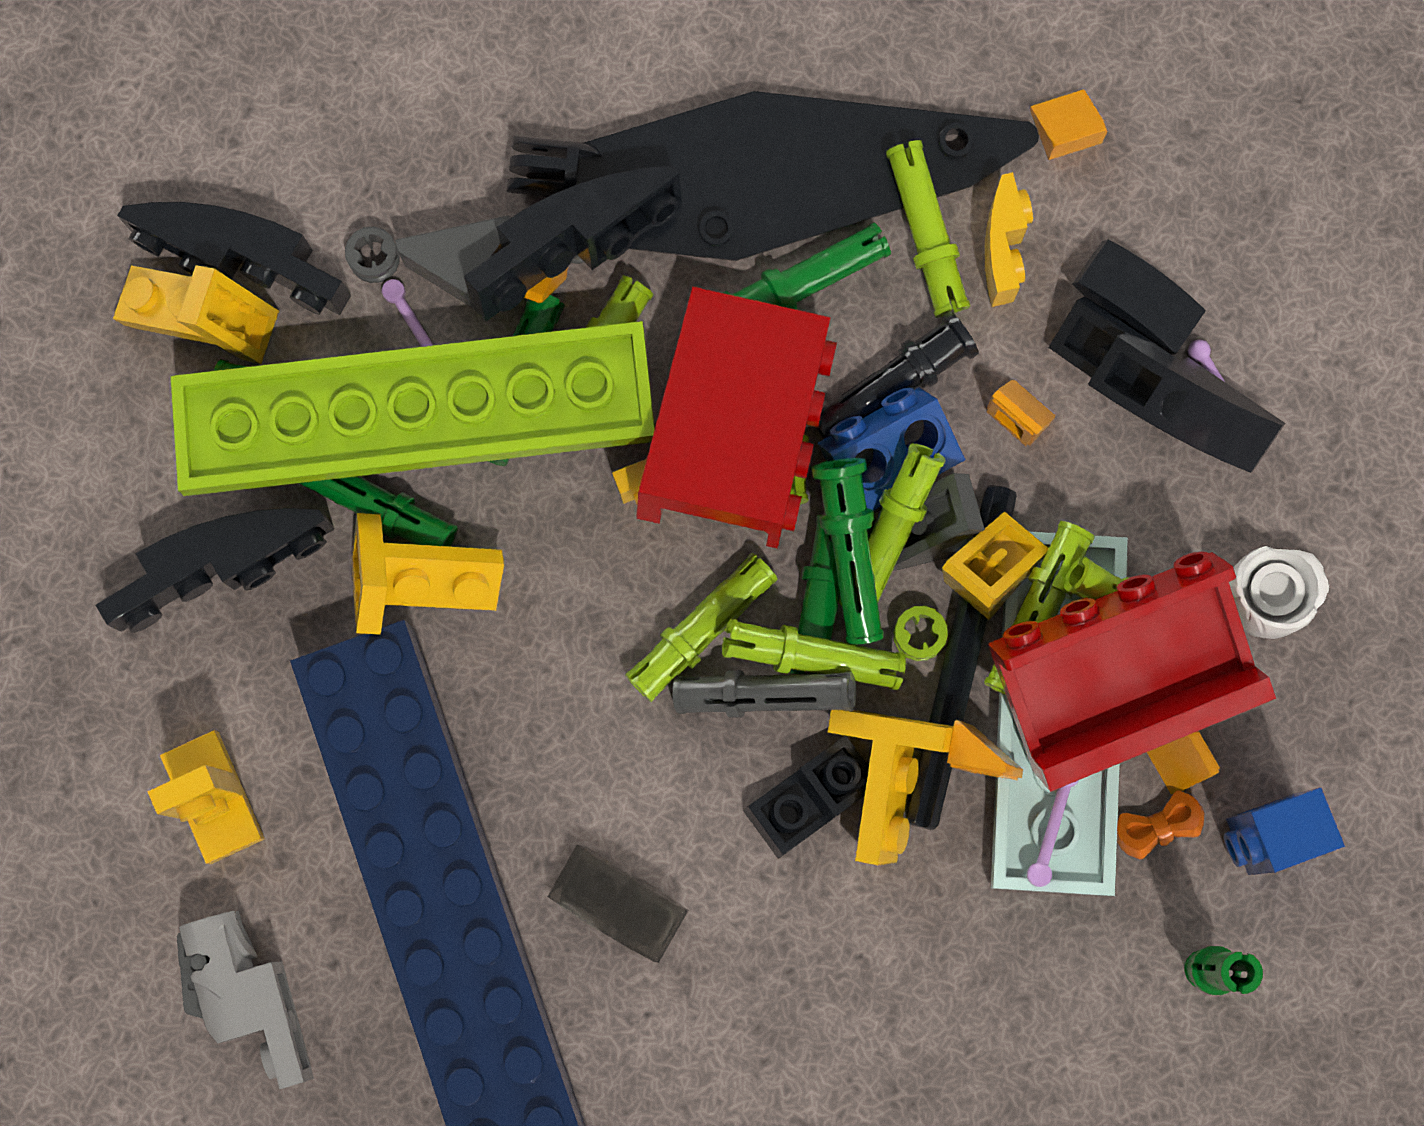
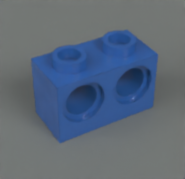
(885, 434)
(1282, 833)

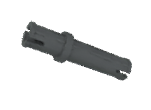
(748, 693)

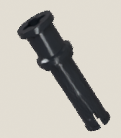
(915, 366)

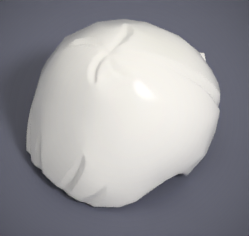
(1278, 591)

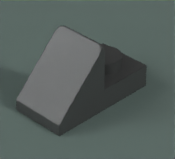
(947, 524)

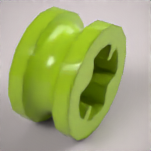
(938, 630)

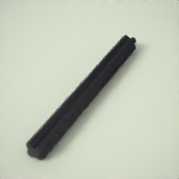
(954, 683)

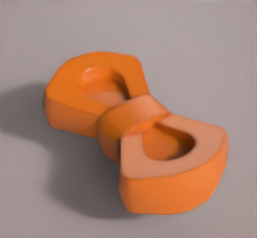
(1180, 818)

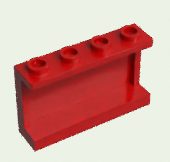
(737, 414)
(1129, 670)

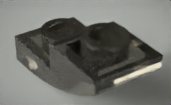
(618, 903)

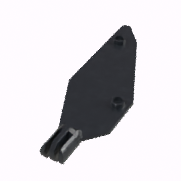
(774, 166)

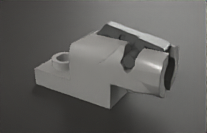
(241, 998)

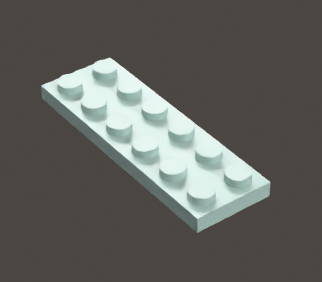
(1087, 836)

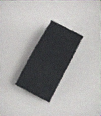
(1140, 295)
(810, 797)

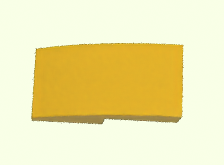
(1006, 227)

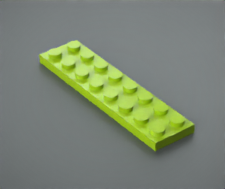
(412, 408)

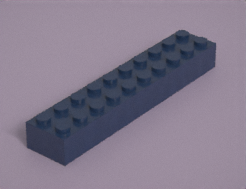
(434, 884)

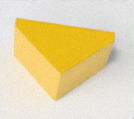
(993, 564)

